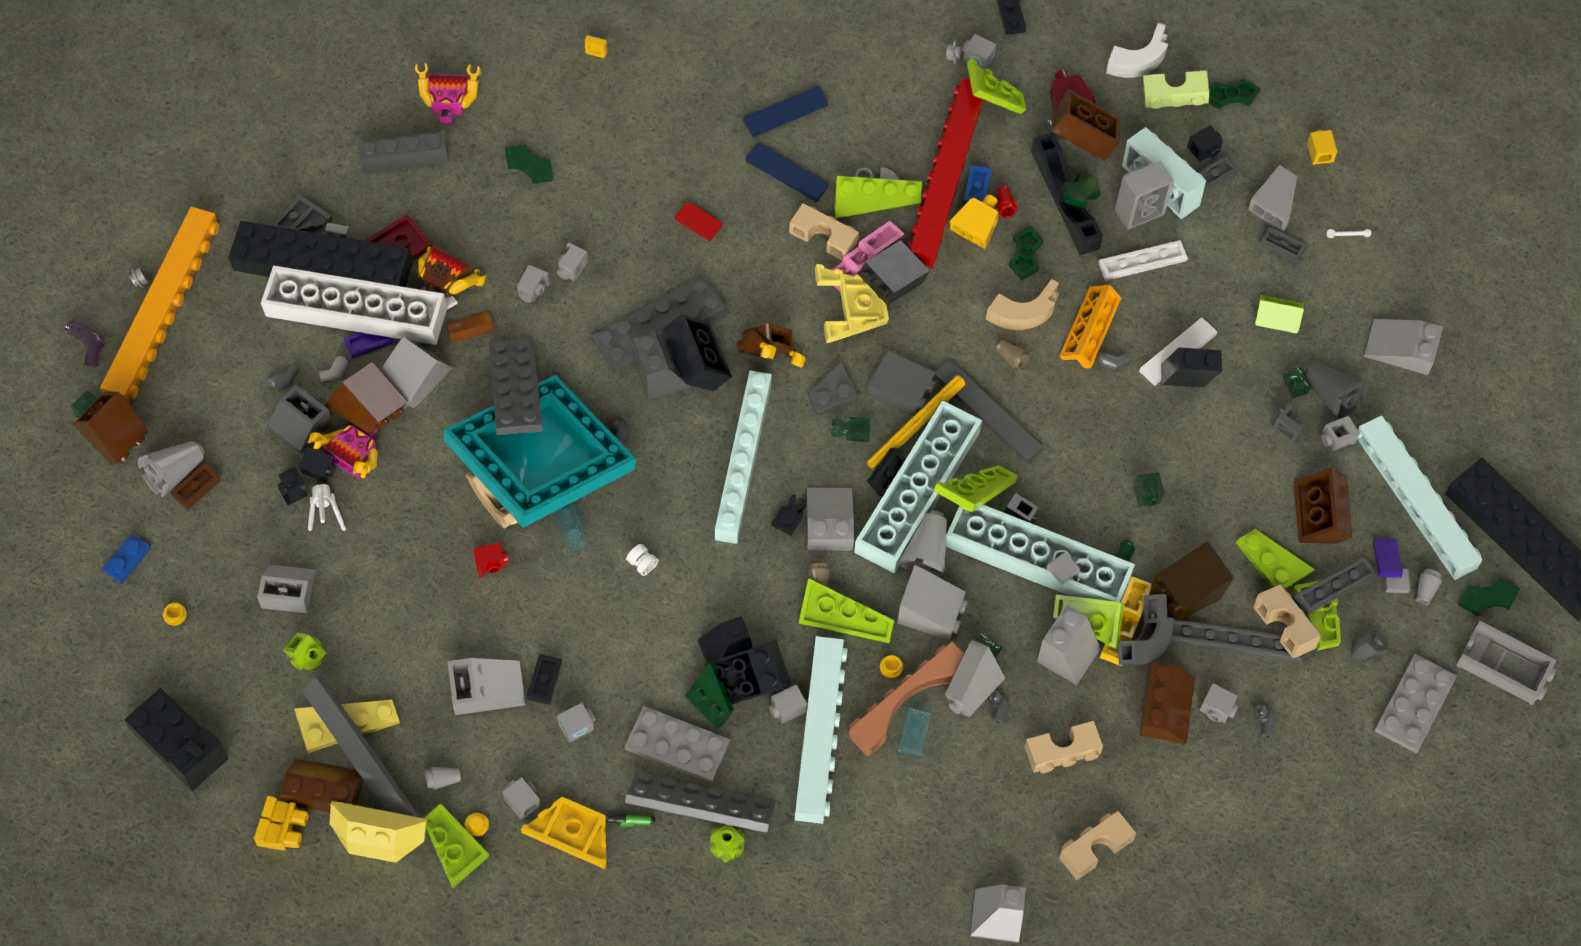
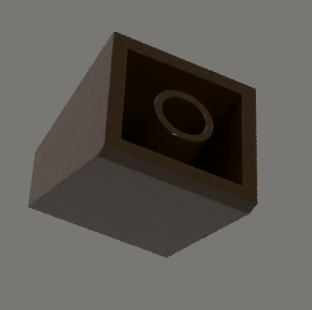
(1193, 581)

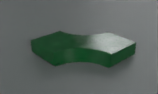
(1241, 92)
(521, 159)
(1083, 189)
(1024, 262)
(1497, 595)

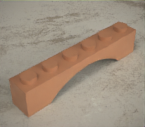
(871, 730)

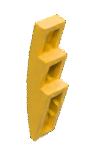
(1131, 615)

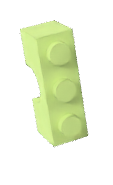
(1160, 94)

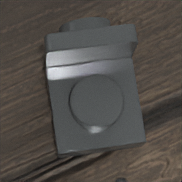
(1286, 426)

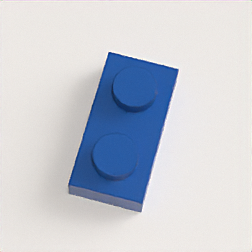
(977, 183)
(126, 558)

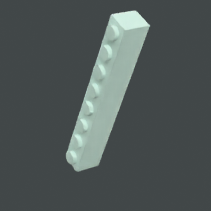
(743, 457)
(1419, 498)
(819, 729)

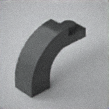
(1154, 635)

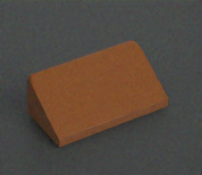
(469, 326)

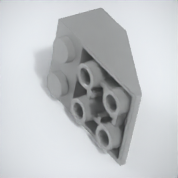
(485, 684)

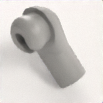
(336, 371)

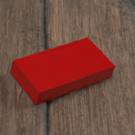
(698, 221)

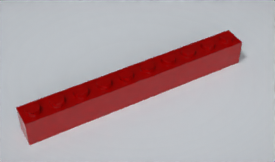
(946, 175)

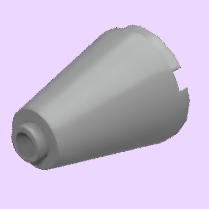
(170, 466)
(927, 545)

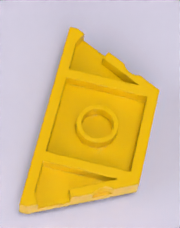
(572, 830)

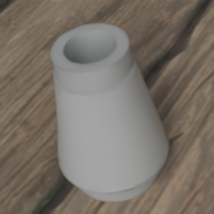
(1428, 585)
(440, 777)

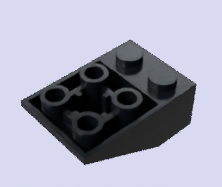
(752, 672)

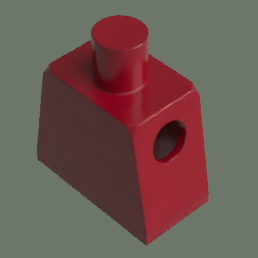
(1065, 82)

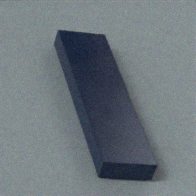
(785, 111)
(787, 172)

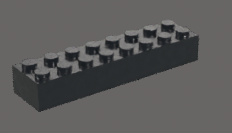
(263, 246)
(1521, 532)

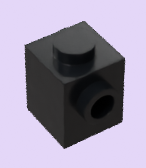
(1205, 143)
(317, 464)

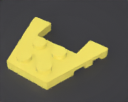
(860, 304)

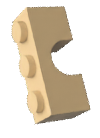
(810, 221)
(1278, 606)
(1046, 755)
(1111, 831)

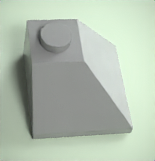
(998, 912)

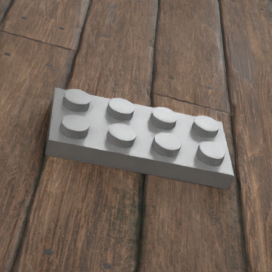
(1415, 703)
(677, 744)

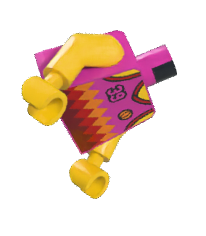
(448, 93)
(351, 449)

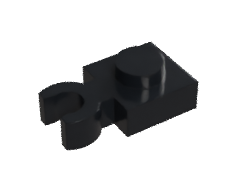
(789, 518)

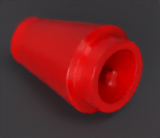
(1006, 202)

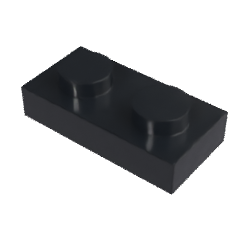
(1011, 16)
(886, 471)
(544, 679)

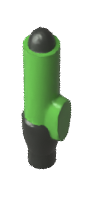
(629, 820)

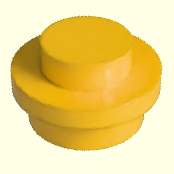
(174, 614)
(891, 666)
(476, 824)

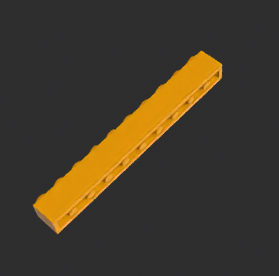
(161, 303)

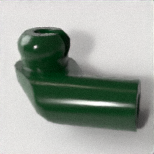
(1126, 550)

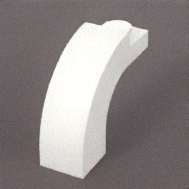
(1139, 62)

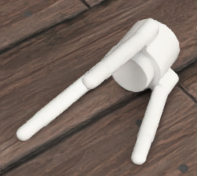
(322, 498)

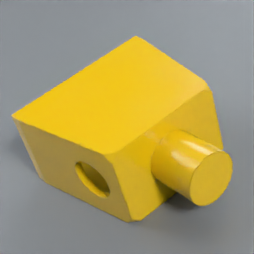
(976, 220)

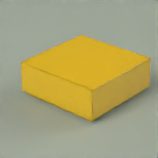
(596, 46)

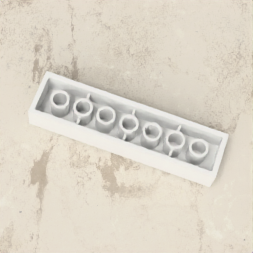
(354, 305)

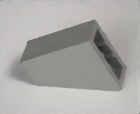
(1275, 198)
(974, 679)

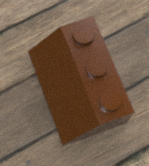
(1086, 125)
(1323, 508)
(1167, 703)
(318, 784)

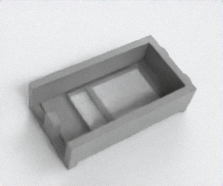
(1507, 663)

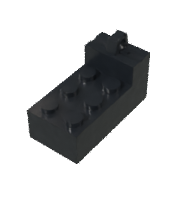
(176, 739)

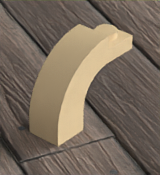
(1023, 316)
(493, 506)

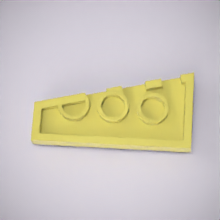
(365, 715)

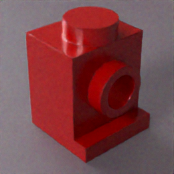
(490, 559)

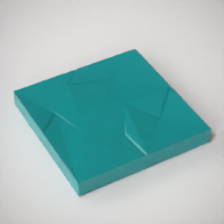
(542, 469)

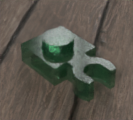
(856, 429)

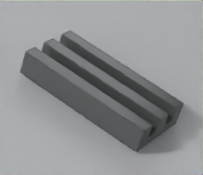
(1281, 247)

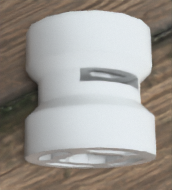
(642, 559)

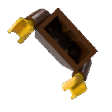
(768, 341)

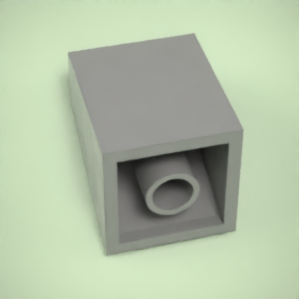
(414, 371)
(931, 604)
(1069, 646)

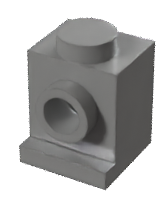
(572, 262)
(532, 284)
(1343, 429)

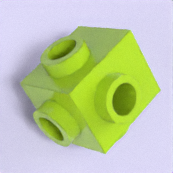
(305, 651)
(726, 849)

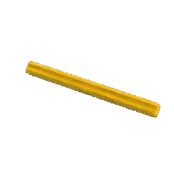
(917, 420)

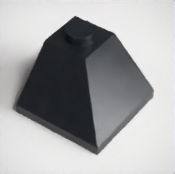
(725, 639)

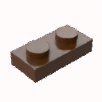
(195, 486)

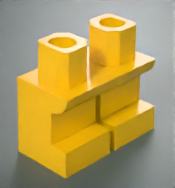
(277, 824)

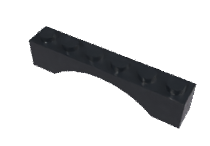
(1078, 221)

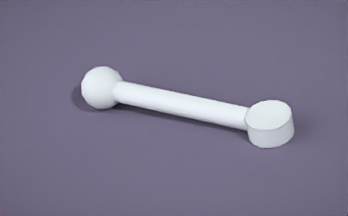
(1331, 233)

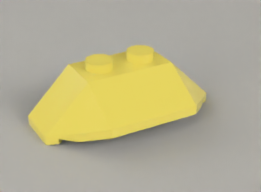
(376, 832)

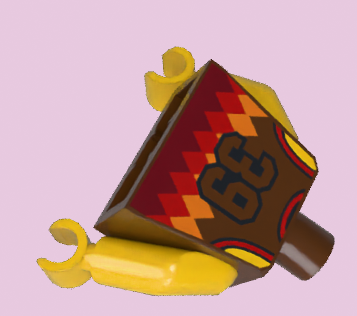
(446, 273)

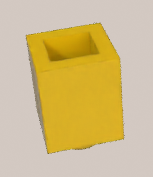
(1322, 147)

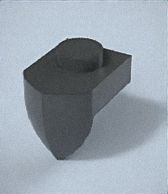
(1369, 644)

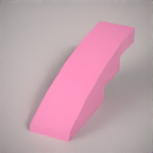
(869, 247)

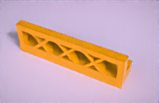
(1095, 325)

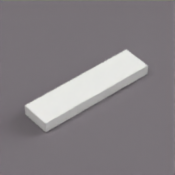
(1142, 260)
(1193, 337)

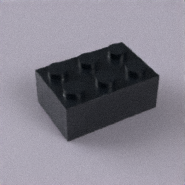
(697, 352)

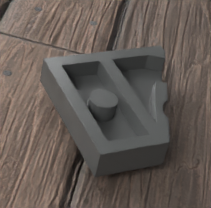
(302, 216)
(833, 391)

